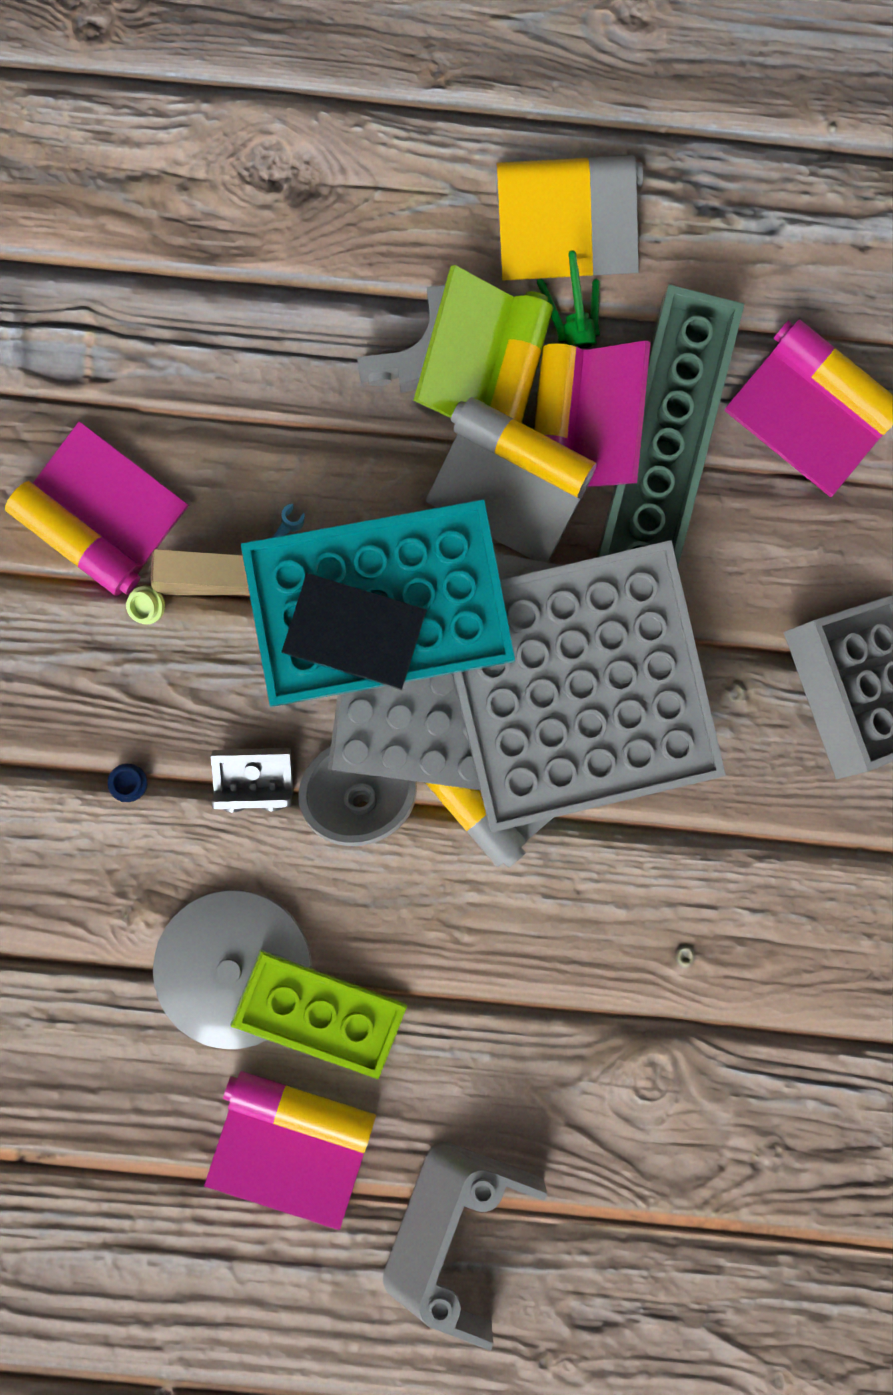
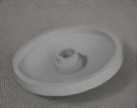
(210, 955)

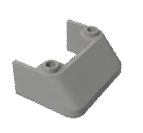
(447, 1183)

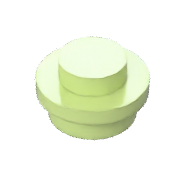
(145, 605)

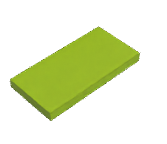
(318, 1014)

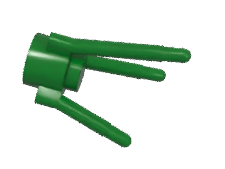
(579, 329)

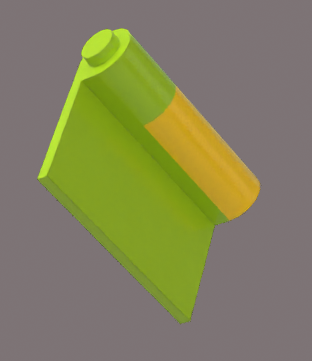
(483, 347)

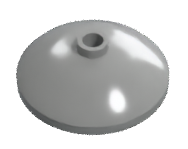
(331, 798)

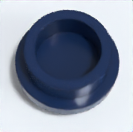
(127, 782)

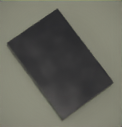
(354, 631)

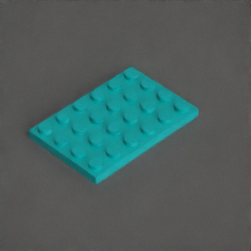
(422, 558)

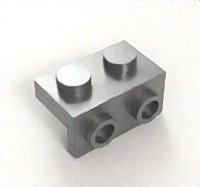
(252, 779)

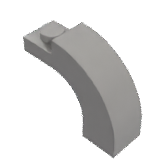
(407, 364)

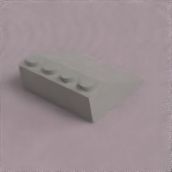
(849, 683)

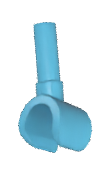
(288, 526)

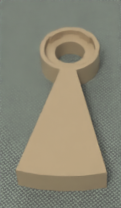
(198, 573)

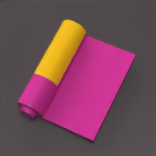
(596, 405)
(814, 407)
(97, 509)
(289, 1149)

